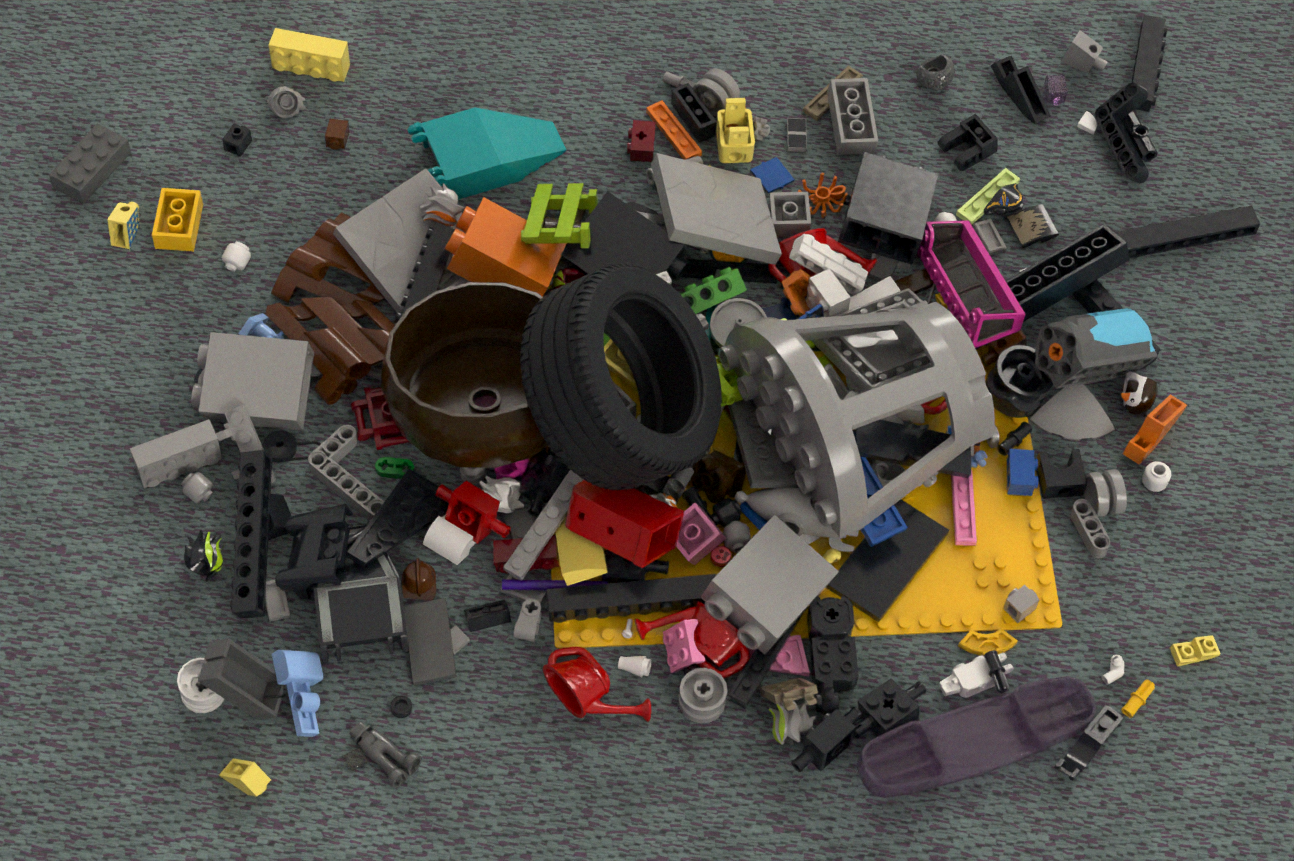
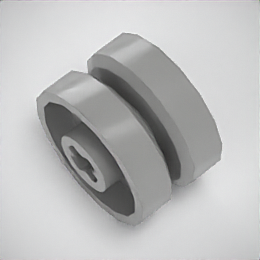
(715, 88)
(1106, 492)
(702, 695)

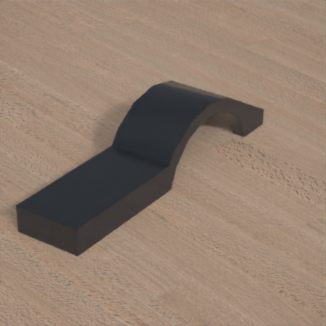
(1089, 742)

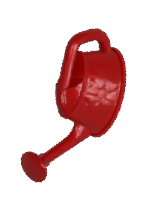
(820, 236)
(712, 637)
(583, 683)

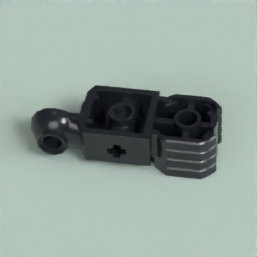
(832, 650)

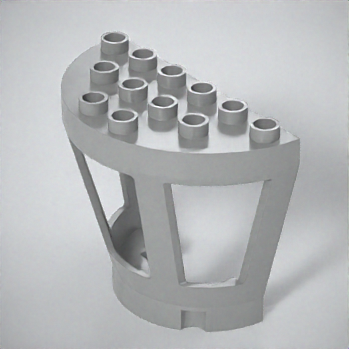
(817, 426)

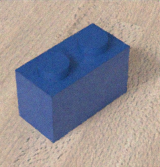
(1021, 472)

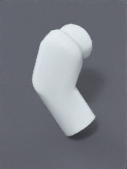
(1116, 670)

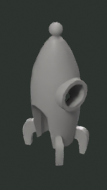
(795, 510)

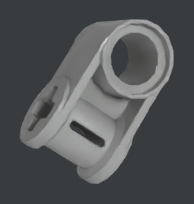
(528, 623)

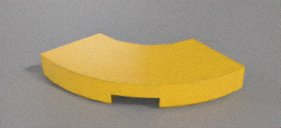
(982, 643)

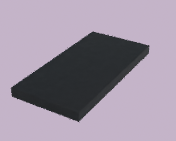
(880, 573)

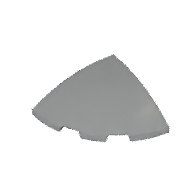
(1073, 415)

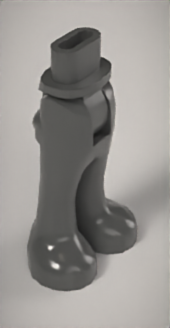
(375, 744)

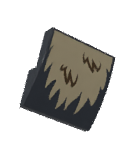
(1032, 225)

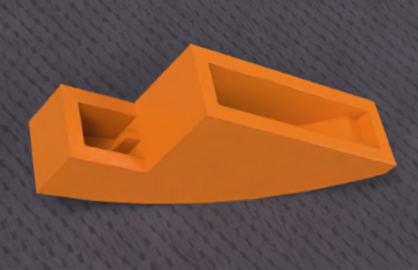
(1154, 429)

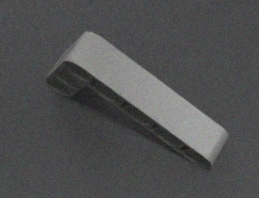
(343, 478)

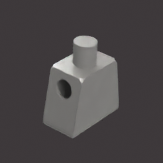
(1084, 54)

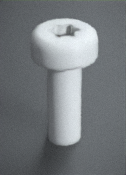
(628, 633)

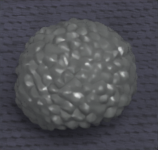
(936, 72)

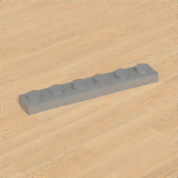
(542, 529)

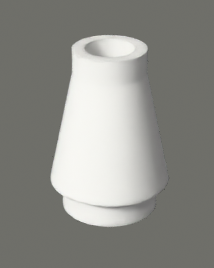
(636, 665)

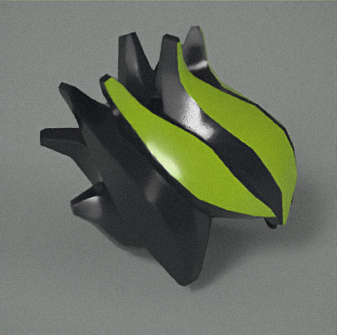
(204, 555)

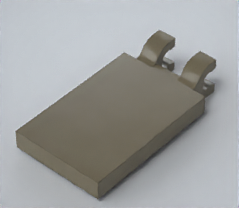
(790, 690)

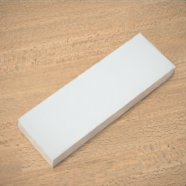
(877, 291)

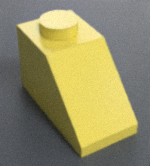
(246, 776)

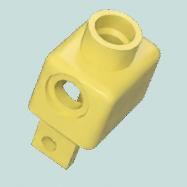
(737, 142)

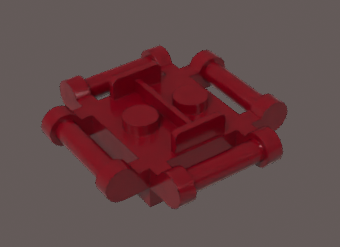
(380, 419)

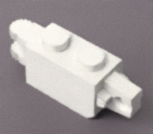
(971, 677)

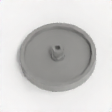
(731, 315)

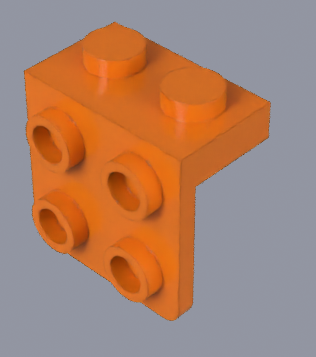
(796, 289)

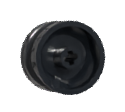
(1017, 382)

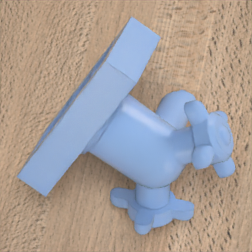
(257, 327)

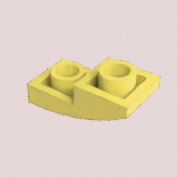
(1195, 651)

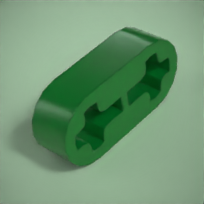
(394, 467)

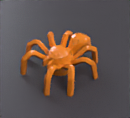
(824, 195)

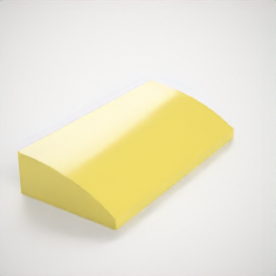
(578, 556)

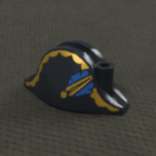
(1005, 202)

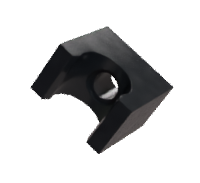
(1061, 482)

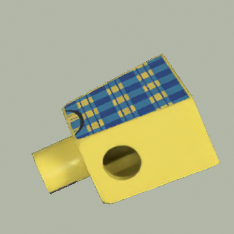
(123, 224)

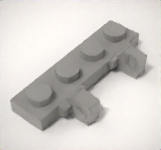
(243, 431)

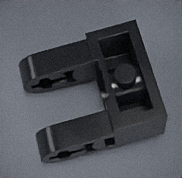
(976, 135)

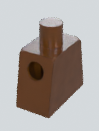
(997, 346)

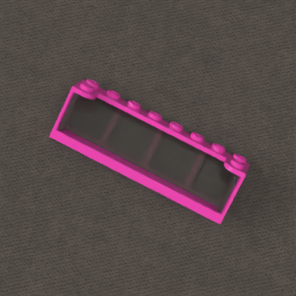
(969, 281)

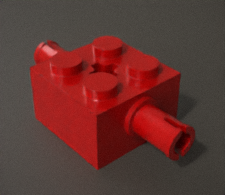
(473, 511)

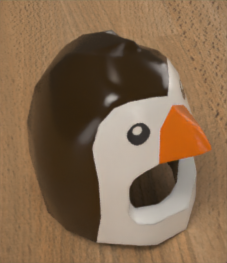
(1138, 394)

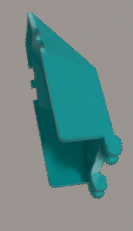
(486, 148)

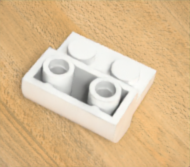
(448, 540)

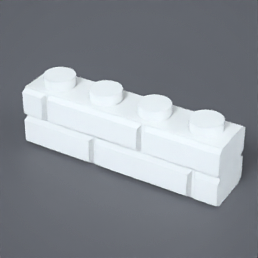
(820, 257)

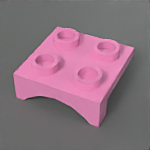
(681, 646)

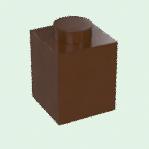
(337, 134)

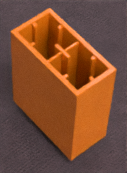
(494, 253)

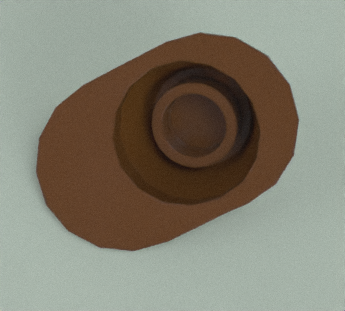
(419, 581)

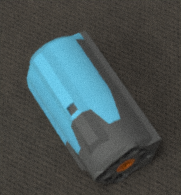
(1093, 347)

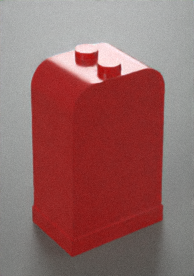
(624, 522)

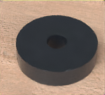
(280, 438)

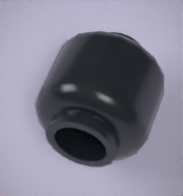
(726, 512)

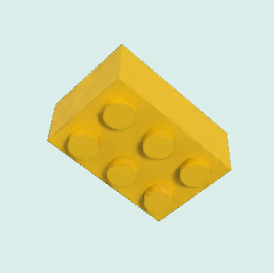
(177, 219)

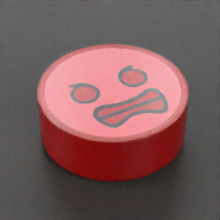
(720, 556)

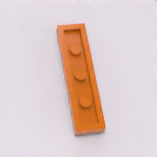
(673, 130)

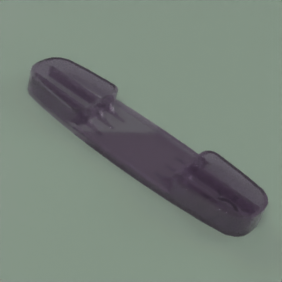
(976, 737)

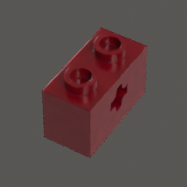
(642, 141)

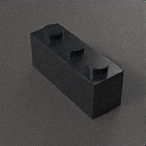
(693, 112)

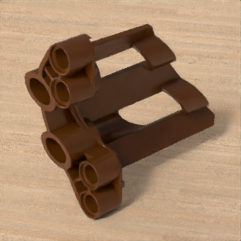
(311, 262)
(344, 348)

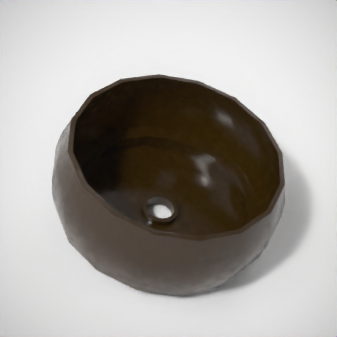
(447, 356)

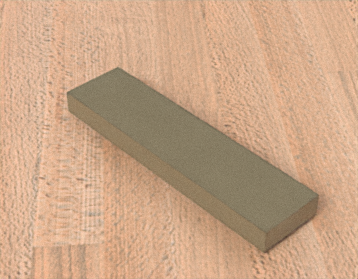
(819, 104)

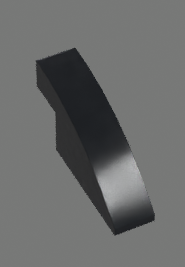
(1021, 89)

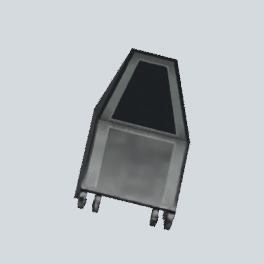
(362, 608)

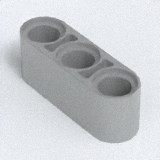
(1090, 520)

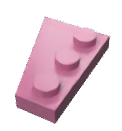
(790, 659)

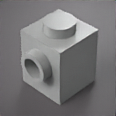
(1021, 603)

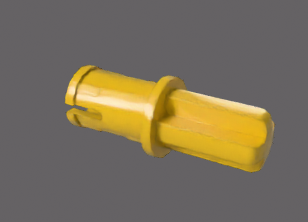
(1138, 698)

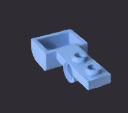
(299, 672)

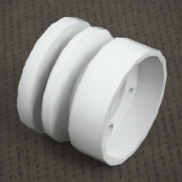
(189, 688)

